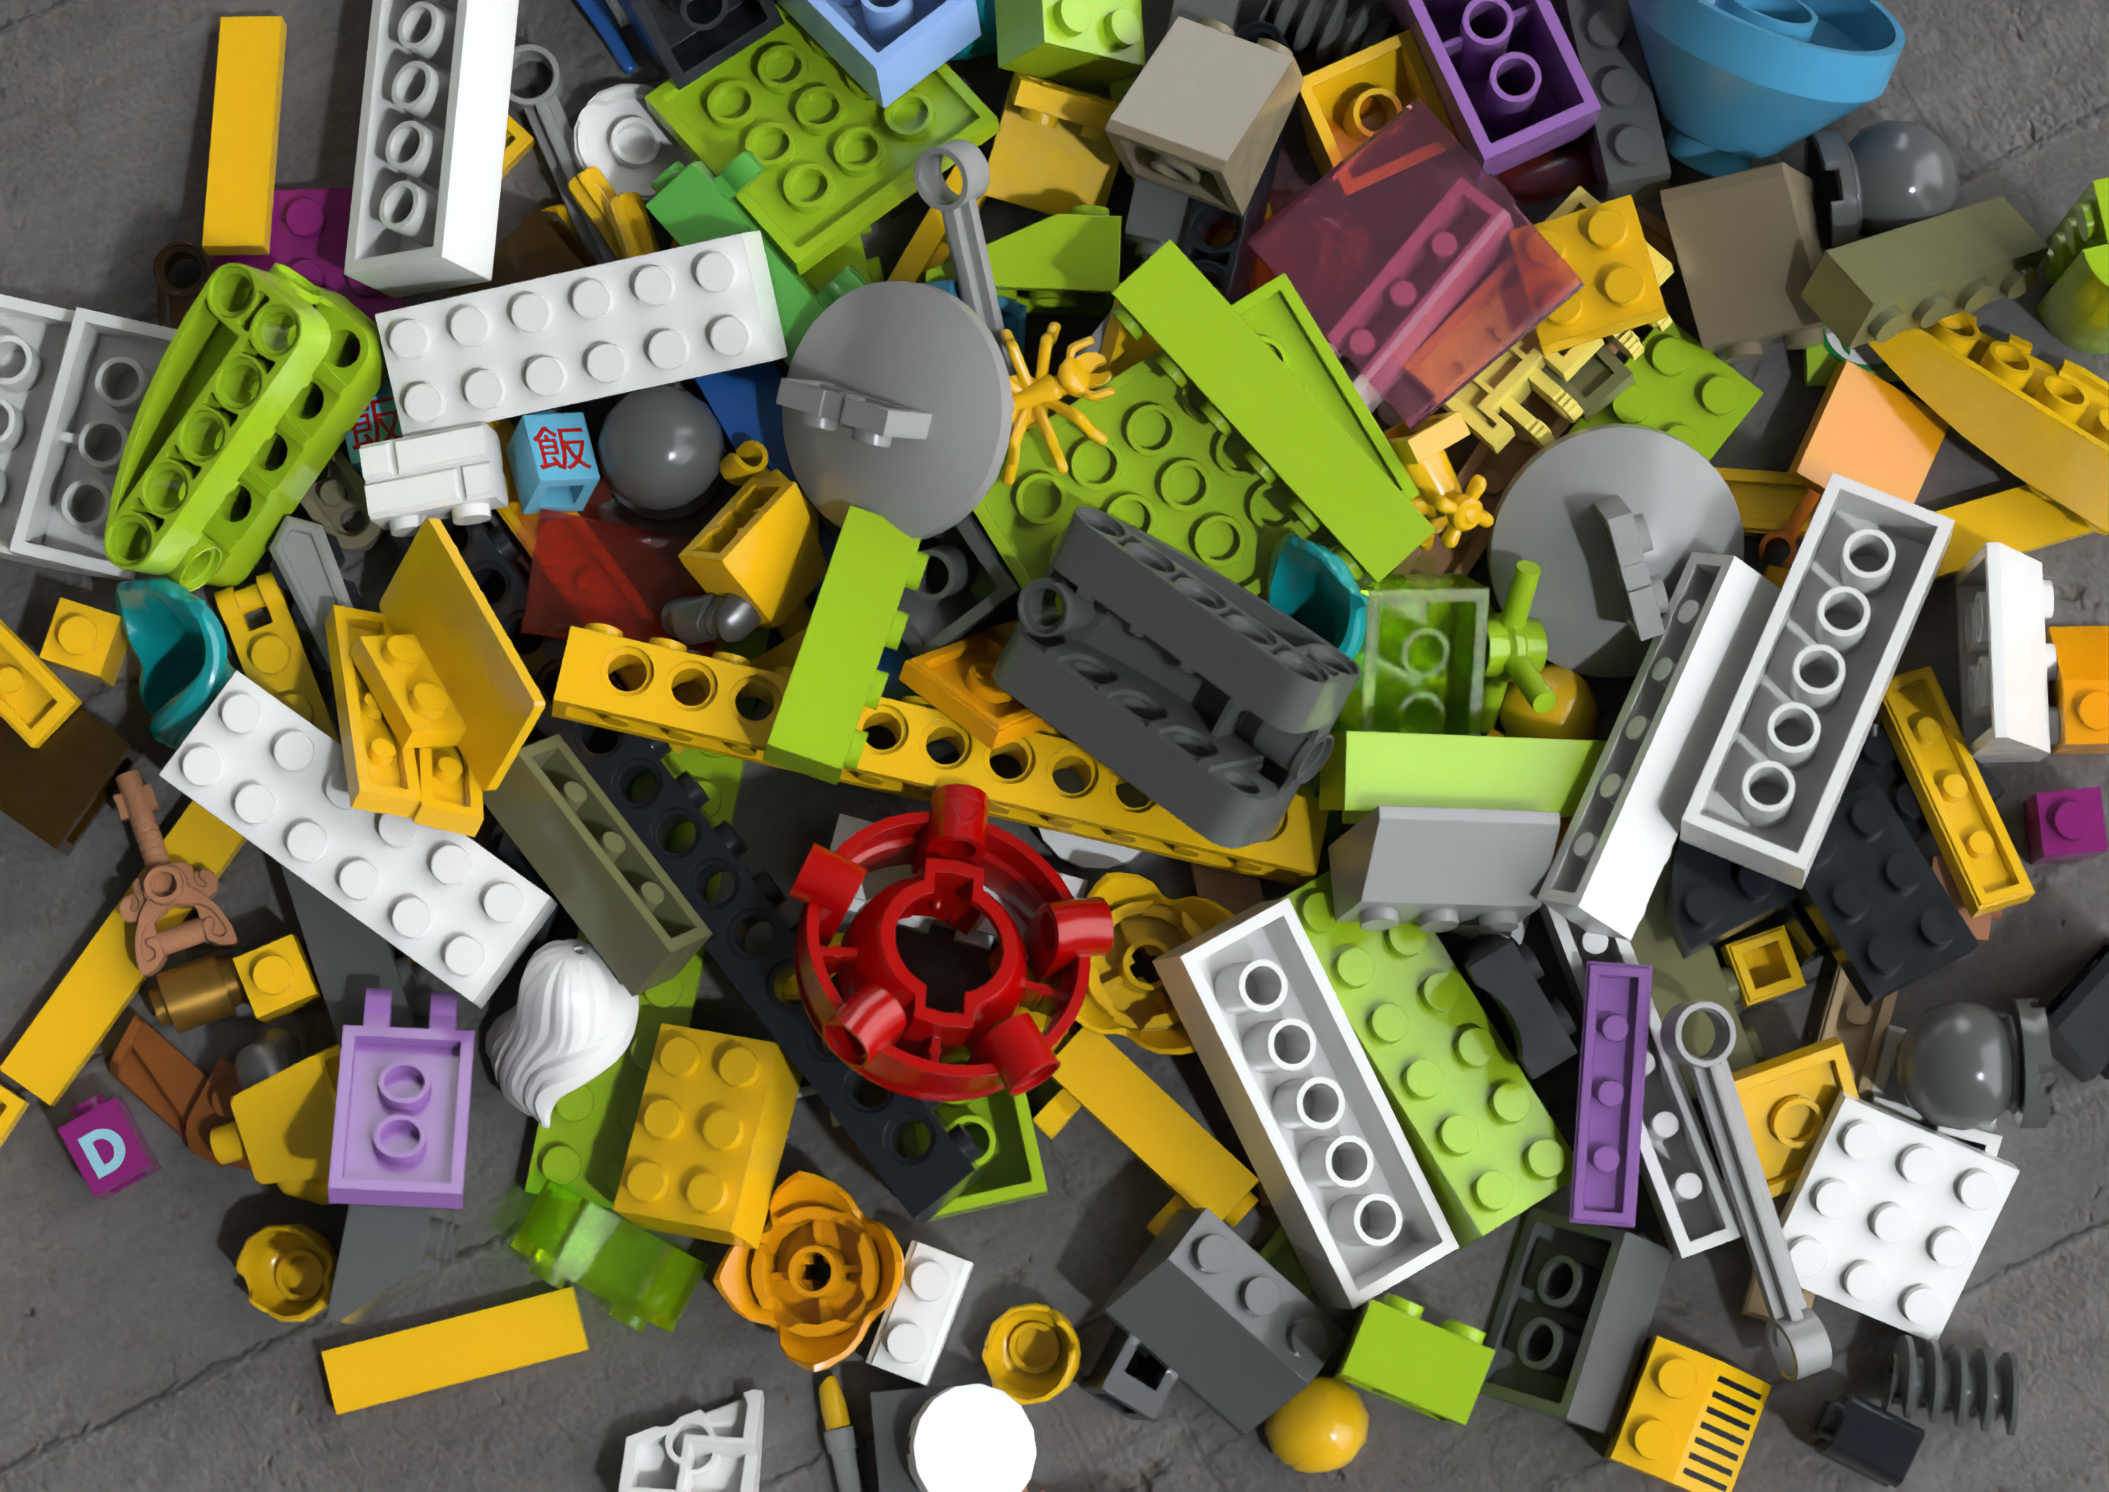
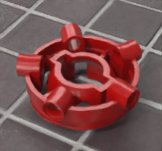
(882, 1013)

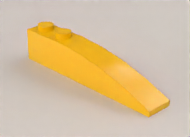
(2015, 408)

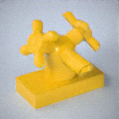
(1433, 475)

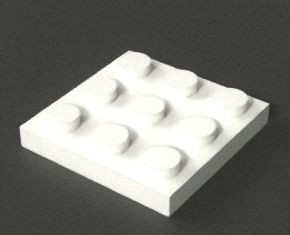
(1892, 1215)

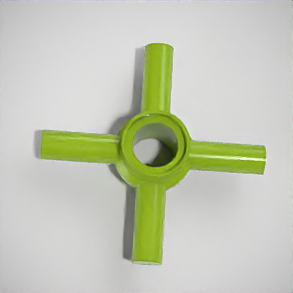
(1515, 649)

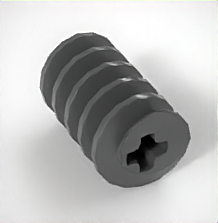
(1327, 26)
(1953, 1383)

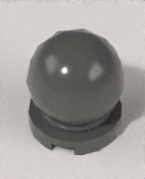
(1880, 178)
(662, 454)
(1971, 1065)

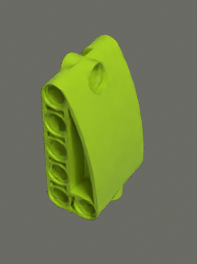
(221, 410)

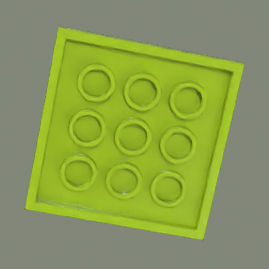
(824, 141)

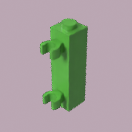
(703, 208)

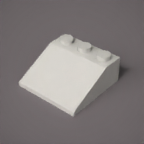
(2005, 656)

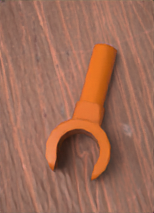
(1792, 528)

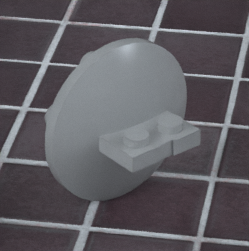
(897, 408)
(1612, 530)

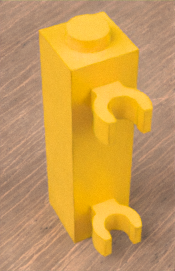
(1149, 1127)

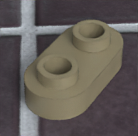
(335, 498)

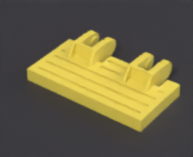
(1520, 372)

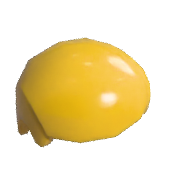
(1571, 718)
(288, 1271)
(1031, 1353)
(1319, 1427)

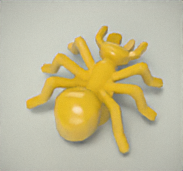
(1038, 395)

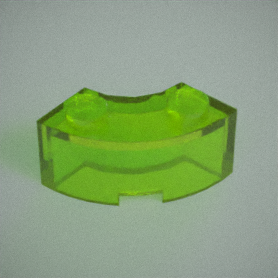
(608, 1257)

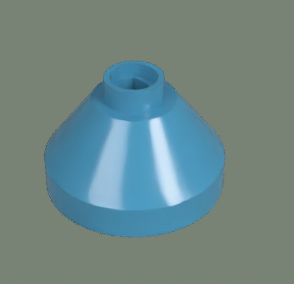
(1760, 72)

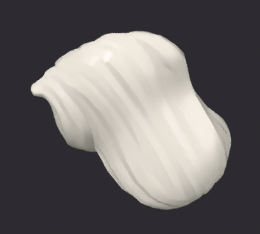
(563, 1030)

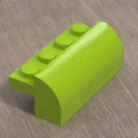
(2079, 269)

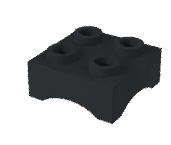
(1526, 1018)

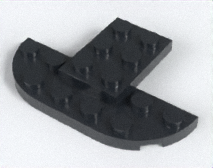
(1863, 892)

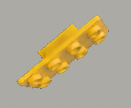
(450, 664)

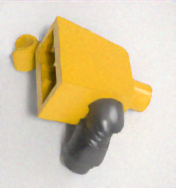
(751, 558)
(283, 1115)

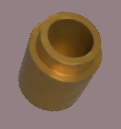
(198, 993)

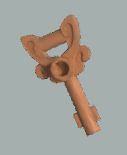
(165, 887)

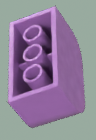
(1501, 75)

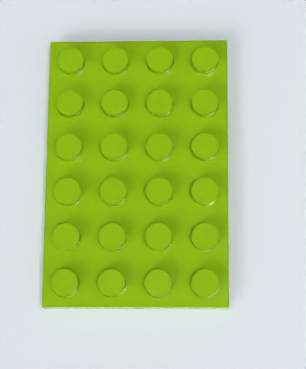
(1173, 467)

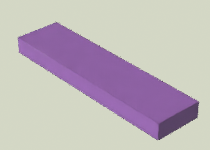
(1610, 1094)

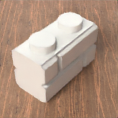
(434, 476)
(921, 1314)

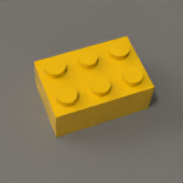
(709, 1136)

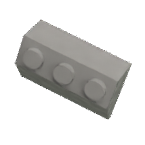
(1442, 867)

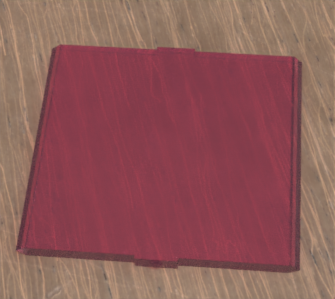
(1416, 263)

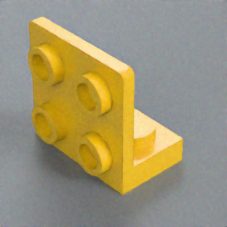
(1052, 147)

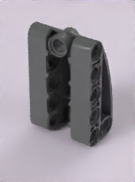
(1175, 678)

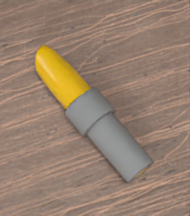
(840, 1437)

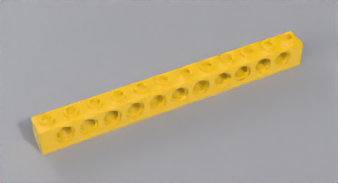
(907, 769)

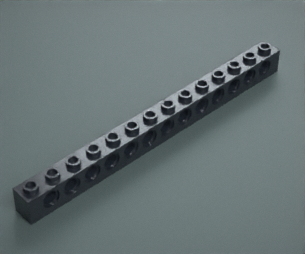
(920, 1183)

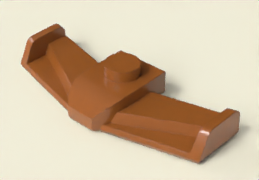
(176, 1087)

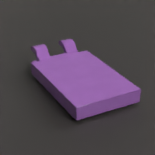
(402, 1108)

